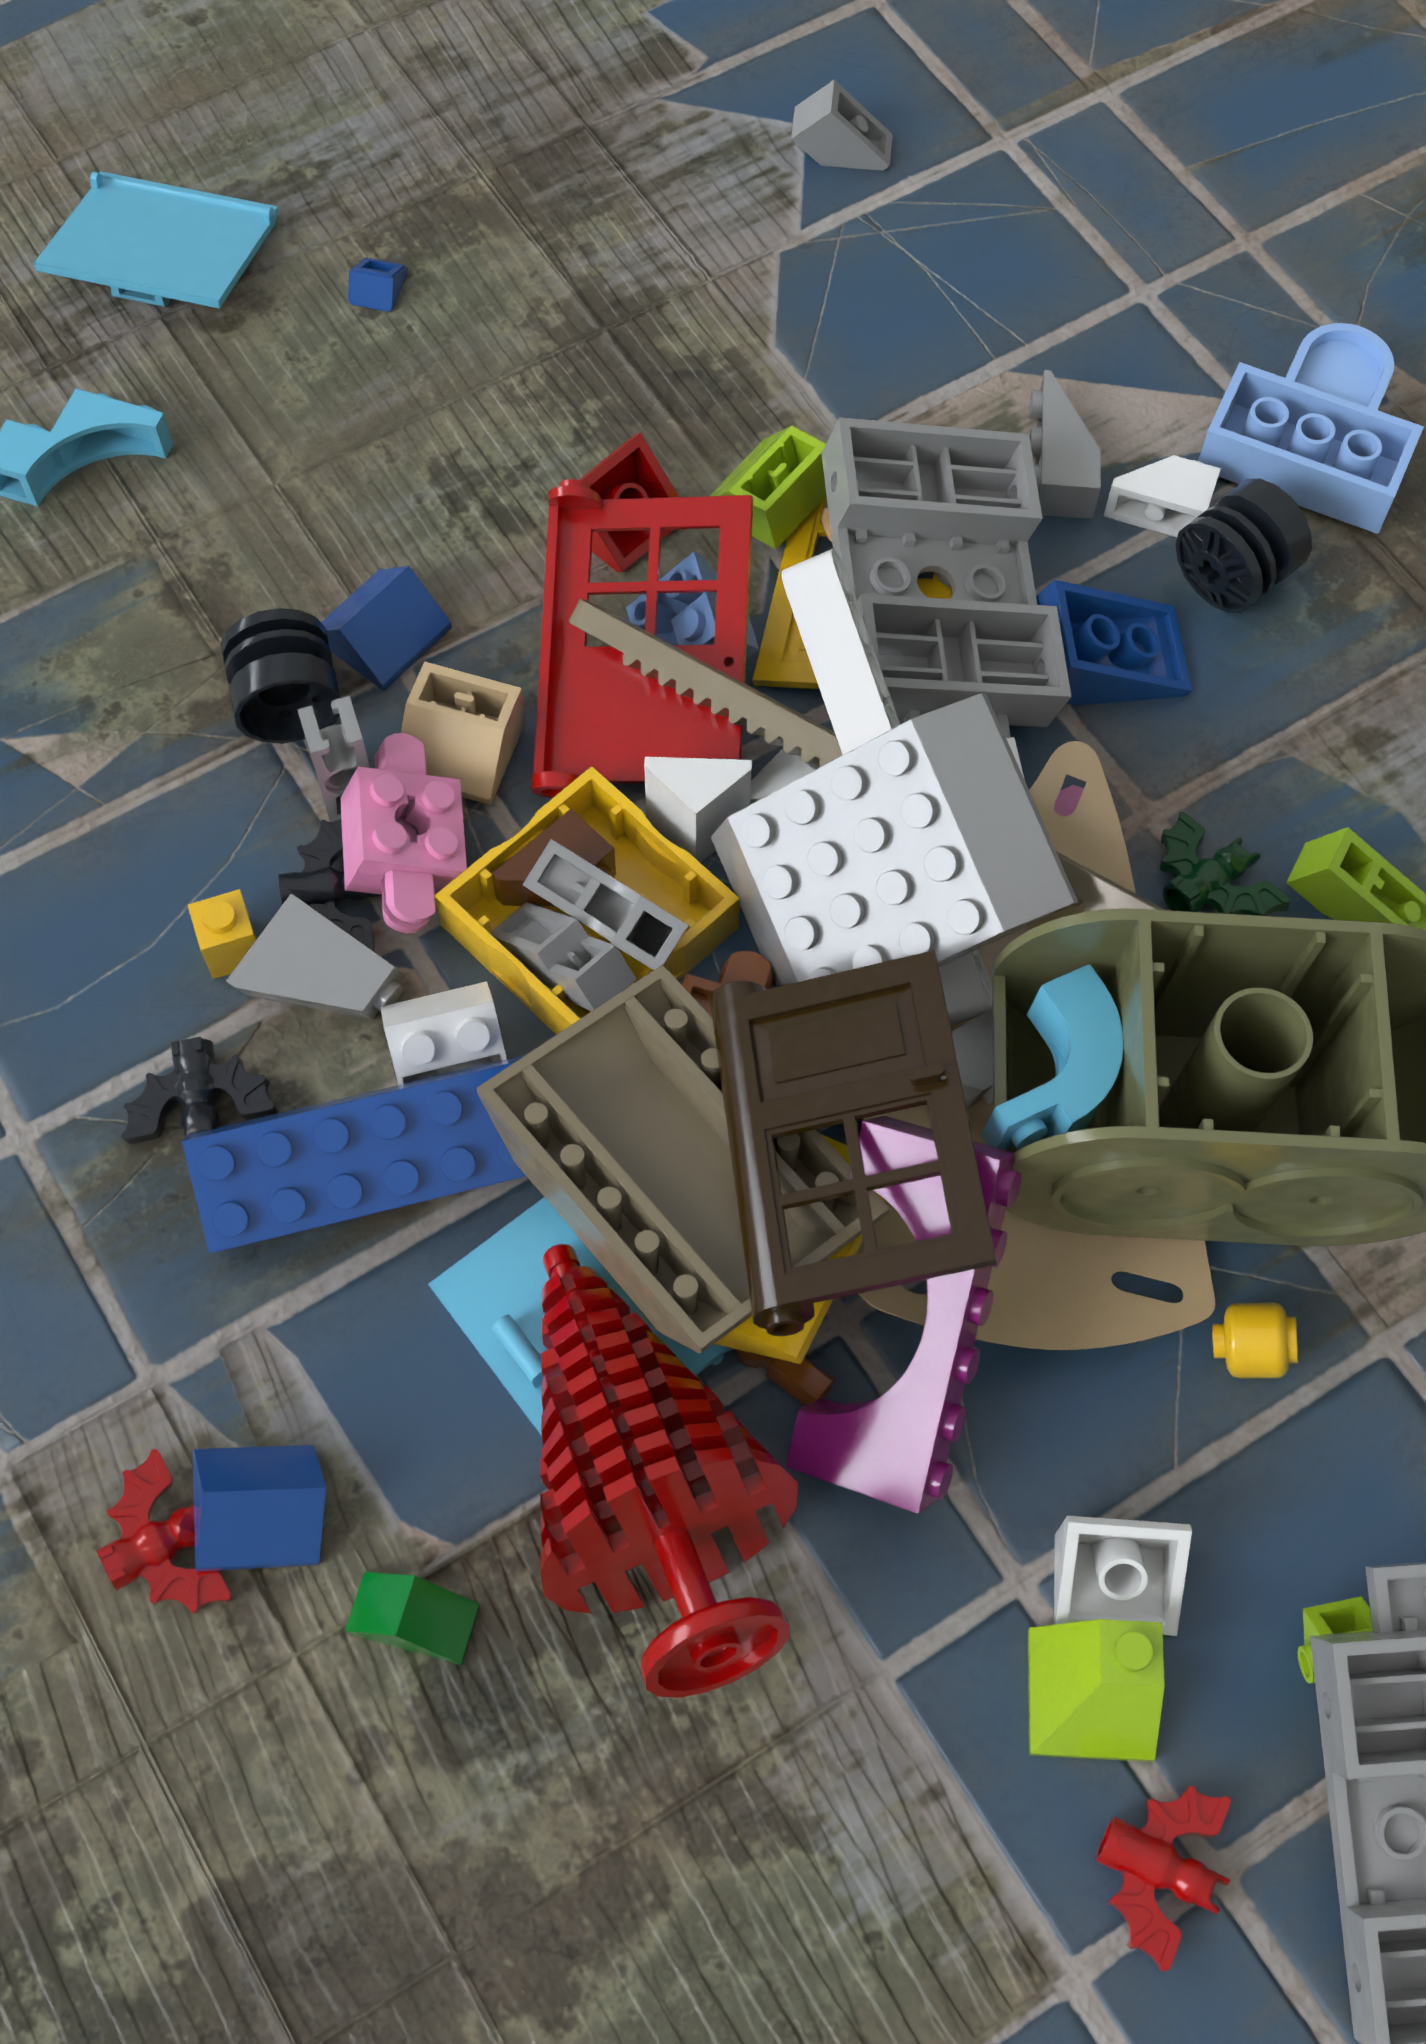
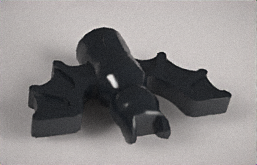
(324, 886)
(196, 1086)

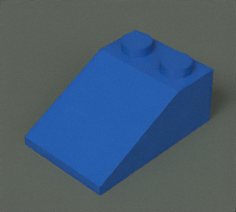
(1117, 645)

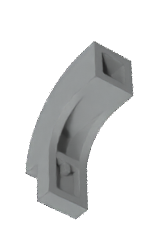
(605, 905)

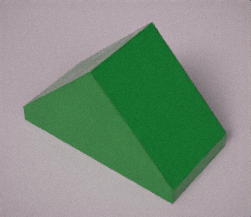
(413, 1616)

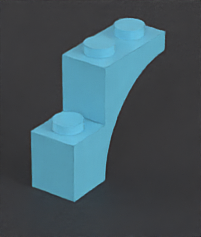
(85, 432)

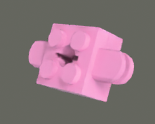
(402, 832)

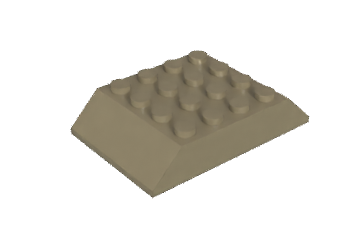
(635, 1155)

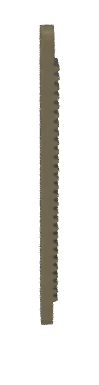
(780, 723)

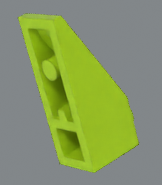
(1355, 883)

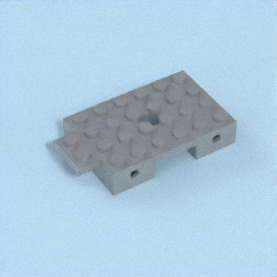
(957, 507)
(1376, 1793)

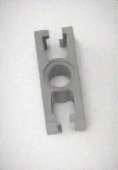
(334, 751)

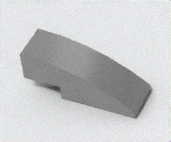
(564, 955)

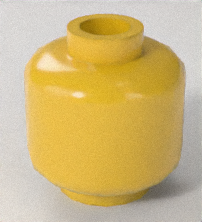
(1256, 1340)

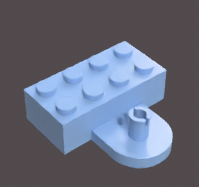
(1318, 427)

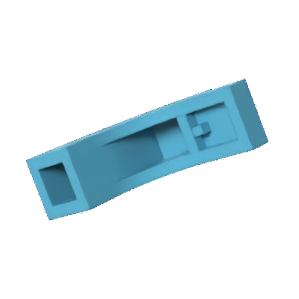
(1087, 1046)

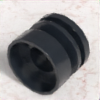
(1244, 545)
(273, 668)

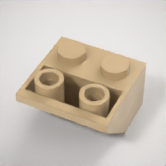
(465, 727)

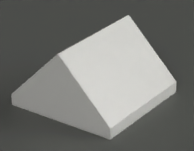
(694, 797)
(1120, 1570)

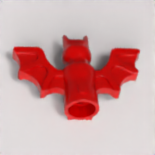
(151, 1545)
(1152, 1863)

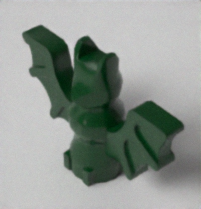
(1208, 879)

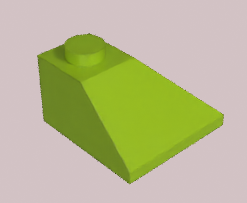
(1095, 1689)

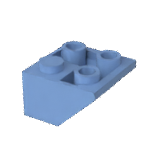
(687, 616)

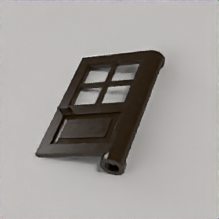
(827, 1058)

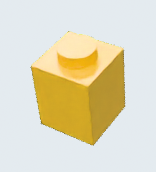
(222, 931)

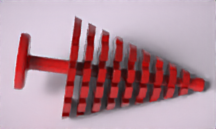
(645, 1478)

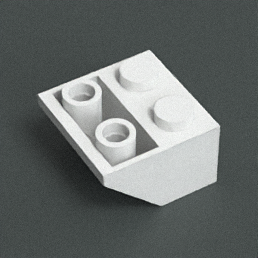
(443, 1033)

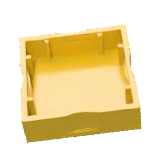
(643, 863)

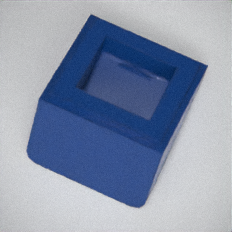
(376, 283)

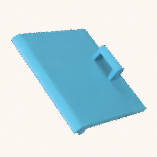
(158, 241)
(499, 1302)

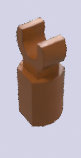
(802, 1381)

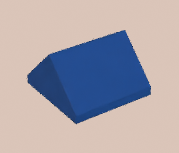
(386, 625)
(257, 1507)

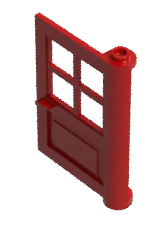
(589, 701)

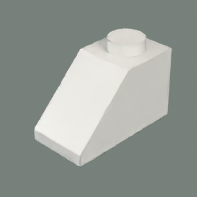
(1163, 494)

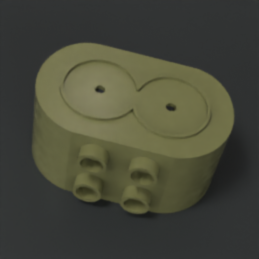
(1256, 1085)

